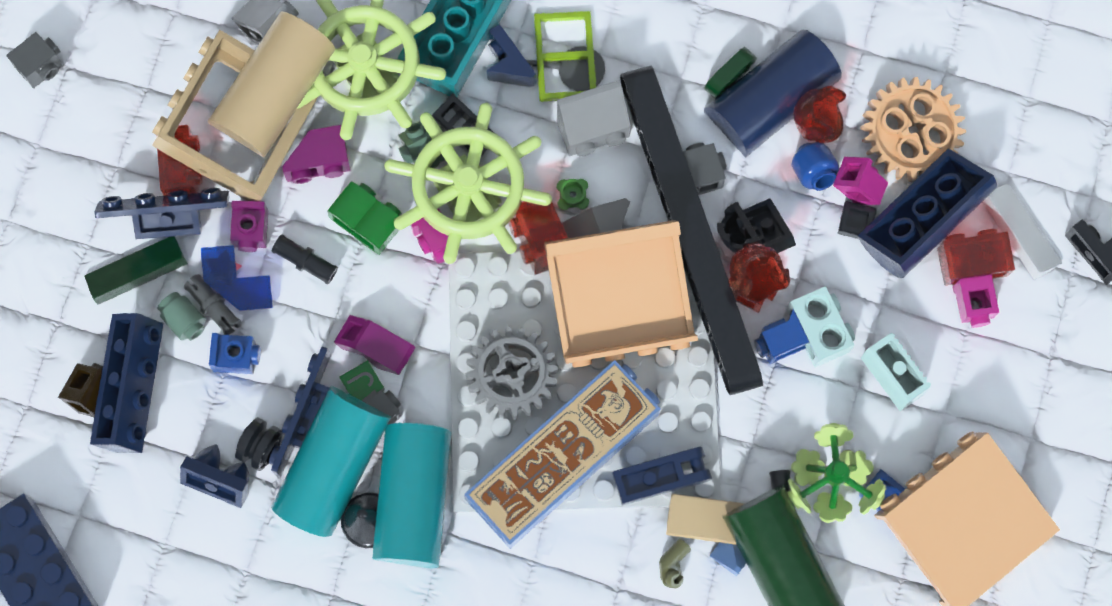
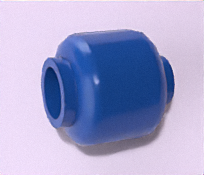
(815, 166)

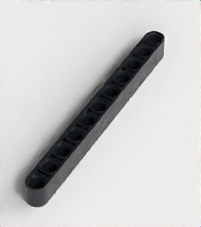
(698, 249)

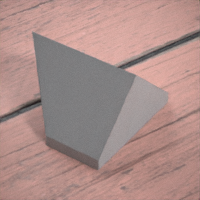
(597, 219)

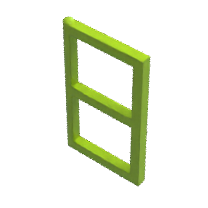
(560, 56)

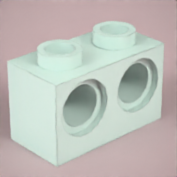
(816, 327)

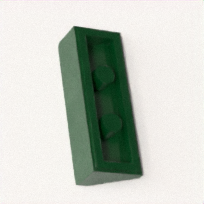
(135, 270)

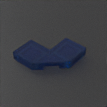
(243, 292)

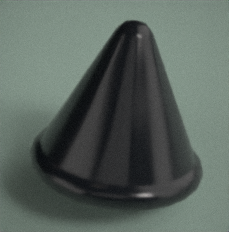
(360, 519)

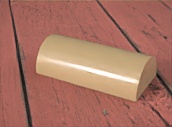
(272, 83)

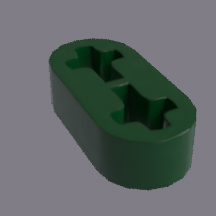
(730, 72)

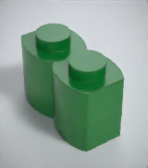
(365, 217)

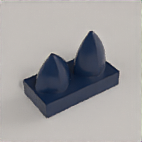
(204, 475)

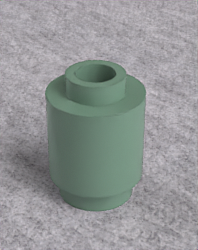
(181, 316)

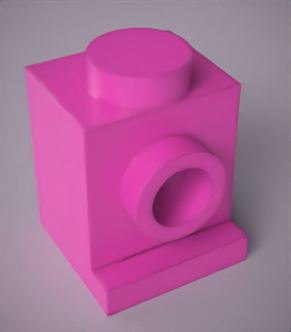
(860, 181)
(430, 239)
(983, 292)

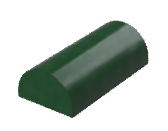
(781, 552)

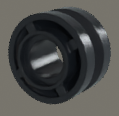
(258, 443)

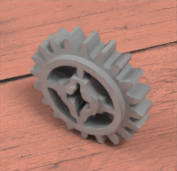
(523, 366)

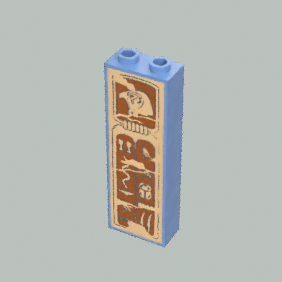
(563, 453)

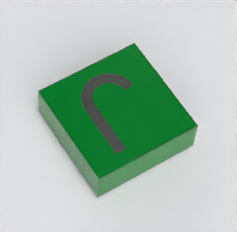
(361, 381)

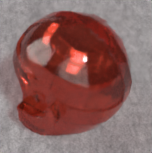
(818, 114)
(757, 272)

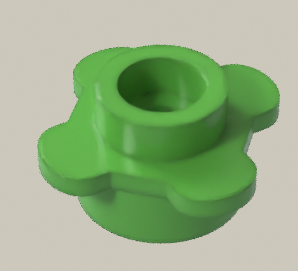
(578, 186)

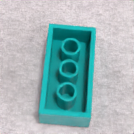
(456, 39)

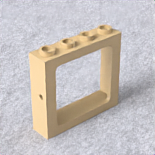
(234, 55)

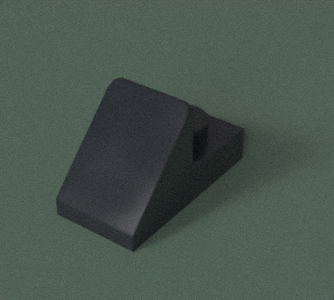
(1088, 244)

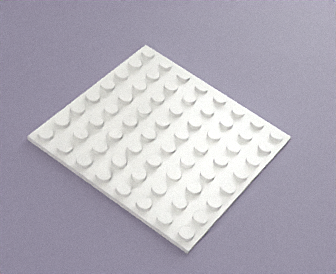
(502, 291)

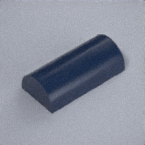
(768, 93)
(926, 212)

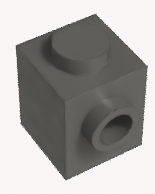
(36, 59)
(706, 167)

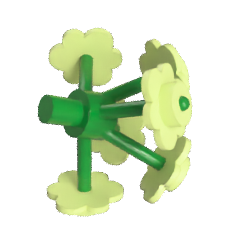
(848, 470)

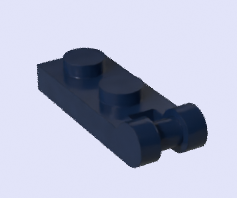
(660, 476)

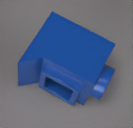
(781, 339)

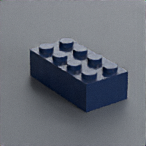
(34, 562)

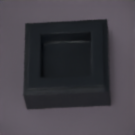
(855, 219)

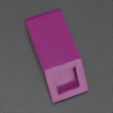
(374, 343)

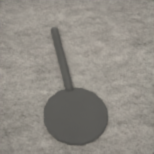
(575, 72)

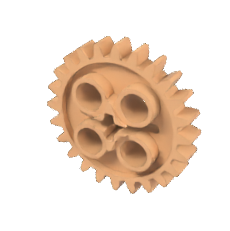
(887, 141)

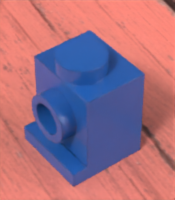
(243, 363)

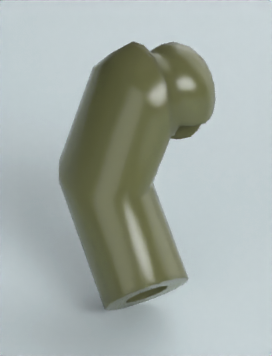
(670, 564)

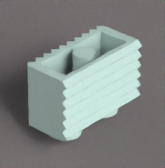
(896, 371)

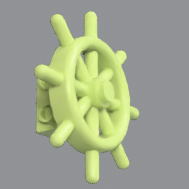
(371, 78)
(464, 183)

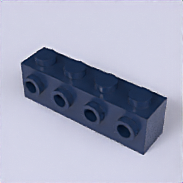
(126, 383)

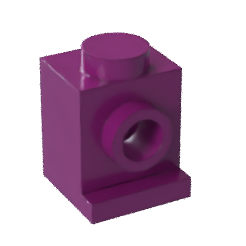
(249, 212)

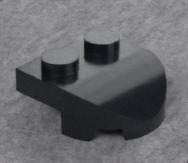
(755, 225)

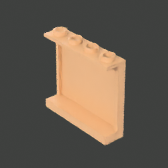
(620, 293)
(968, 520)

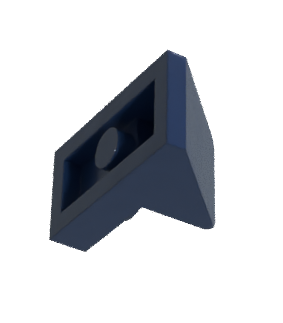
(513, 67)

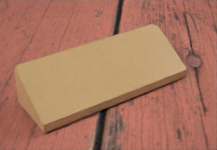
(699, 518)

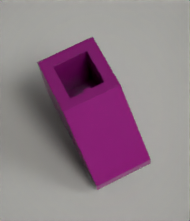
(317, 155)

